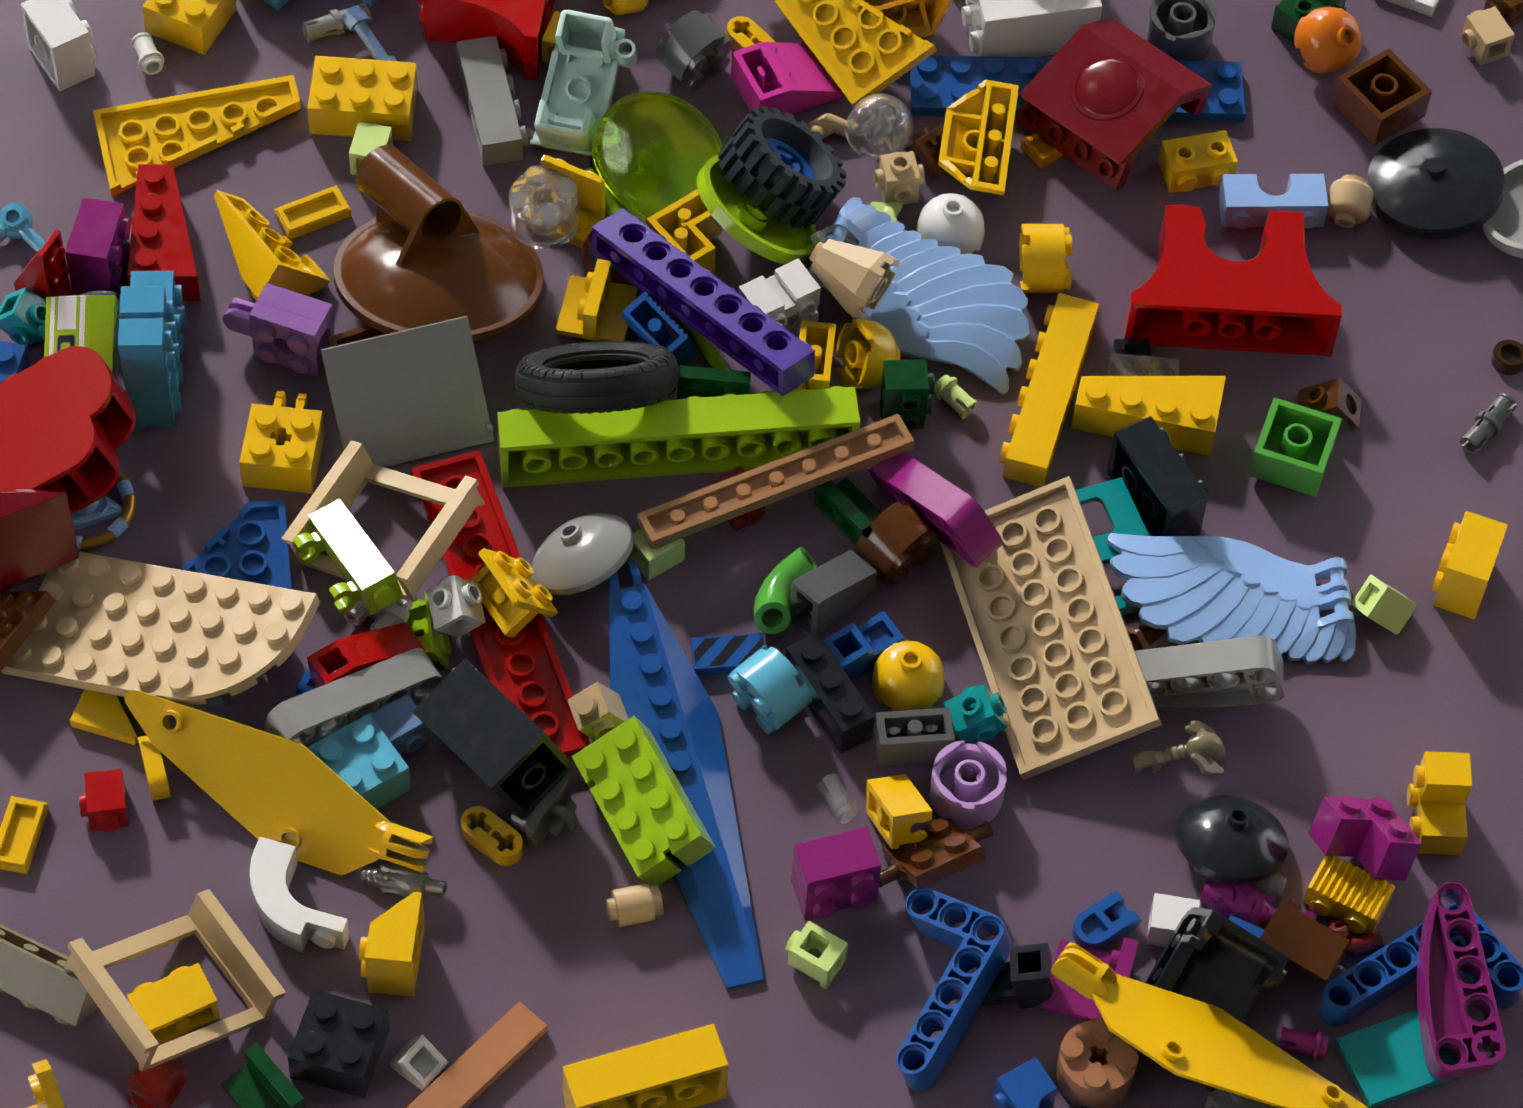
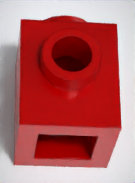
(104, 800)

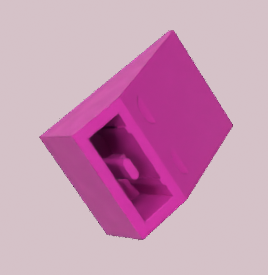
(782, 77)

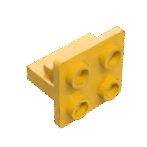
(595, 306)
(511, 591)

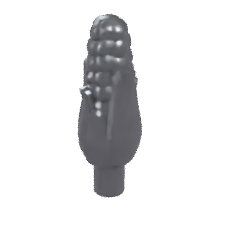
(401, 880)

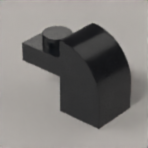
(1024, 978)

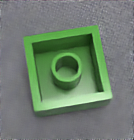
(1294, 447)

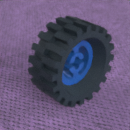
(782, 167)

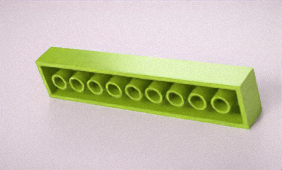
(670, 436)

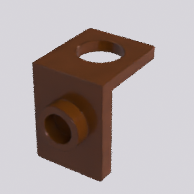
(1331, 397)

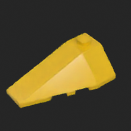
(263, 253)

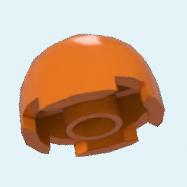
(1328, 39)

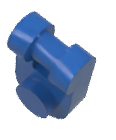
(1095, 928)

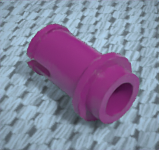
(1303, 1042)

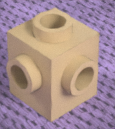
(899, 177)

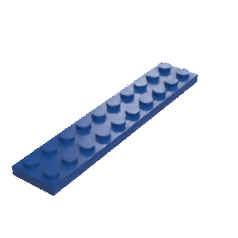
(945, 79)

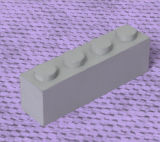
(490, 100)

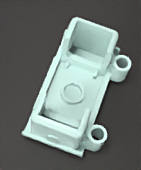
(580, 81)

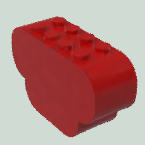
(64, 426)

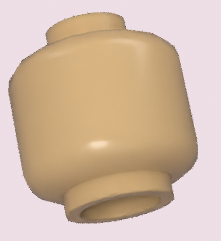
(1350, 200)

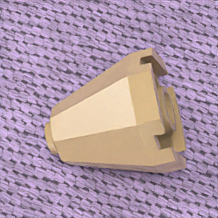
(853, 274)

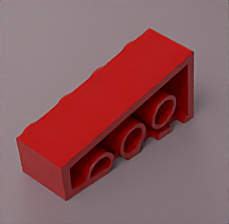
(160, 229)

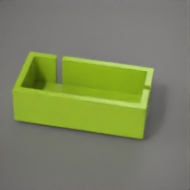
(643, 801)

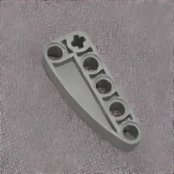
(1215, 673)
(345, 700)

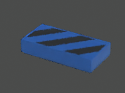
(723, 652)

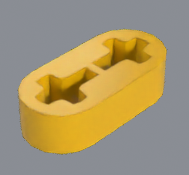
(754, 33)
(154, 769)
(495, 831)

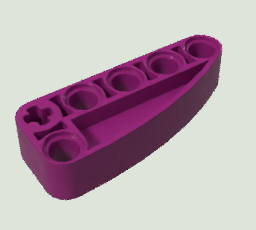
(951, 511)
(1445, 998)

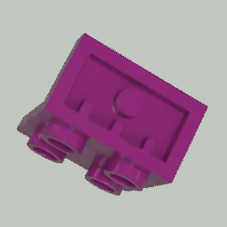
(1070, 1002)

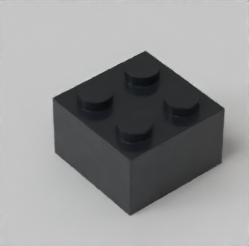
(338, 1043)

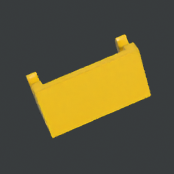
(896, 806)

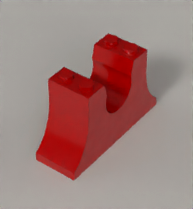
(516, 23)
(1234, 305)

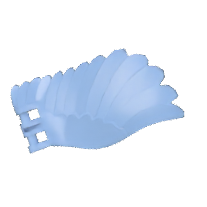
(941, 300)
(1236, 590)

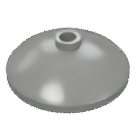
(582, 553)

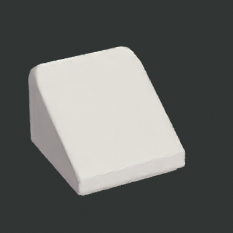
(418, 1062)

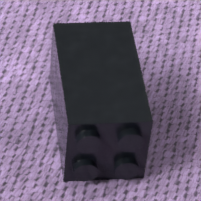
(493, 738)

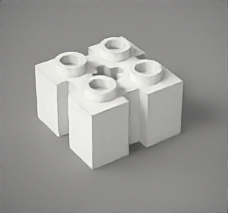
(786, 295)

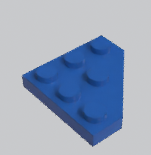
(249, 547)

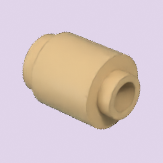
(634, 905)

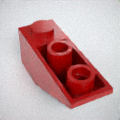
(47, 270)
(359, 652)

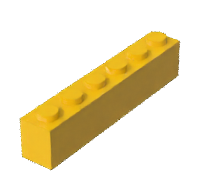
(1049, 391)

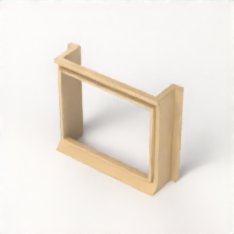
(349, 478)
(223, 943)

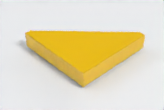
(103, 716)

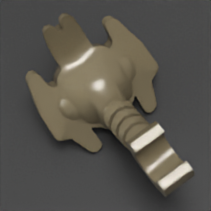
(1203, 747)

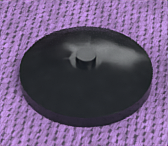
(1436, 183)

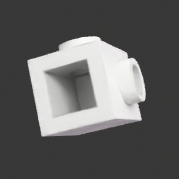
(455, 606)

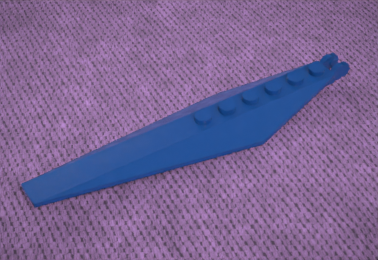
(671, 701)

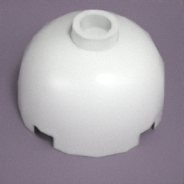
(953, 222)

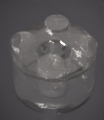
(544, 207)

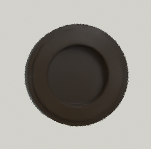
(1508, 357)

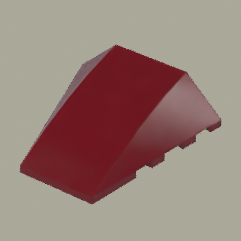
(34, 535)

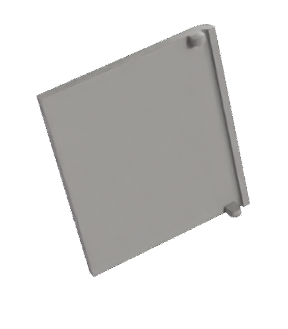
(409, 392)

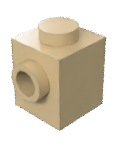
(1487, 35)
(597, 710)

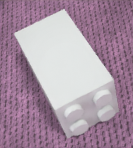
(1025, 26)

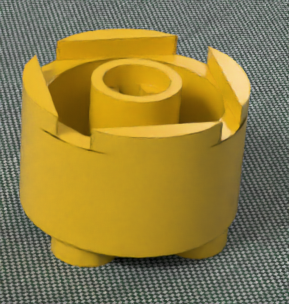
(1043, 258)

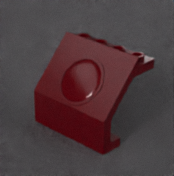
(1107, 98)

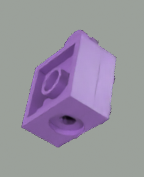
(284, 327)

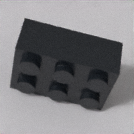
(1158, 480)

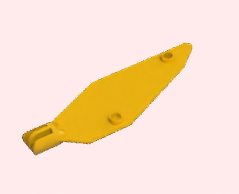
(277, 788)
(1197, 1038)

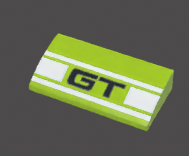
(83, 322)

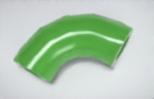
(774, 595)

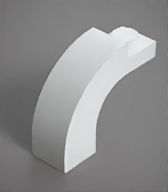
(282, 916)

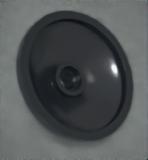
(1232, 839)

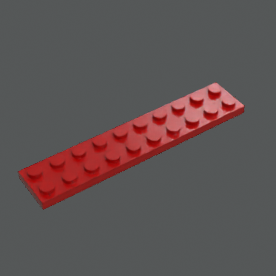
(519, 666)

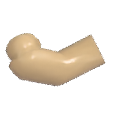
(827, 125)

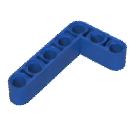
(1390, 979)
(954, 983)

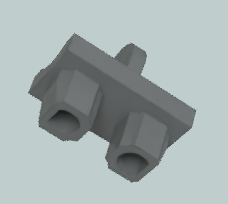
(550, 815)

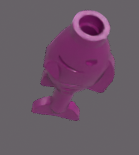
(1241, 902)

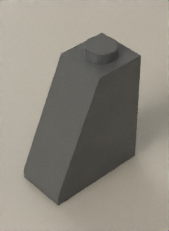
(830, 593)

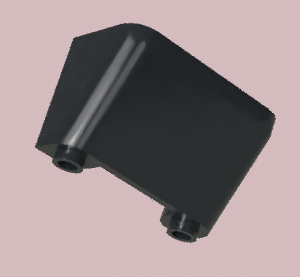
(1217, 964)

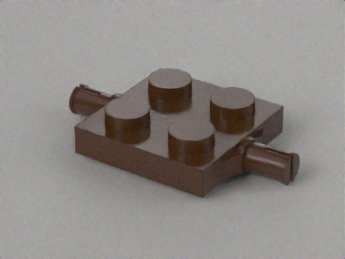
(937, 856)

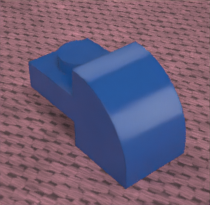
(860, 646)

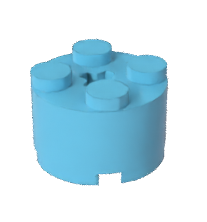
(769, 688)

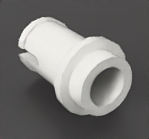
(150, 59)

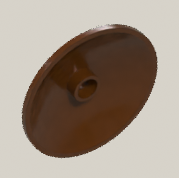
(431, 257)

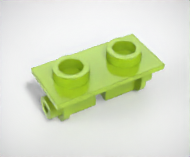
(436, 643)

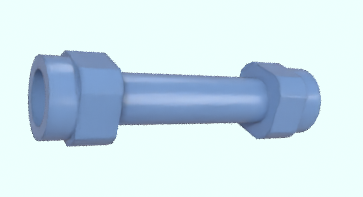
(357, 21)

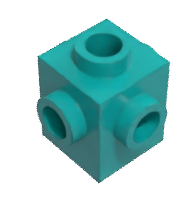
(23, 317)
(977, 714)

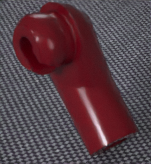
(1360, 944)

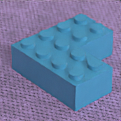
(152, 346)

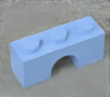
(1246, 205)

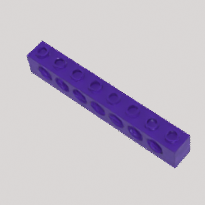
(703, 302)

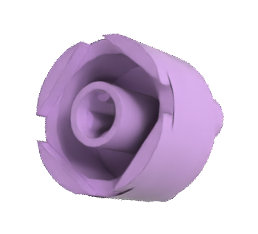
(968, 783)

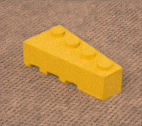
(1179, 404)

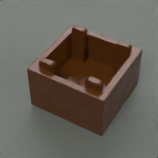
(1307, 941)

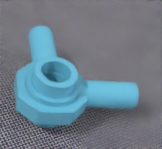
(17, 223)

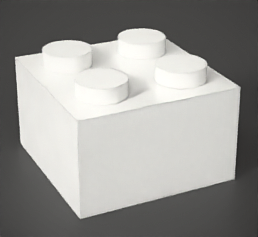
(59, 41)

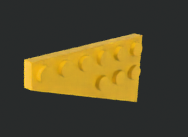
(856, 43)
(186, 125)

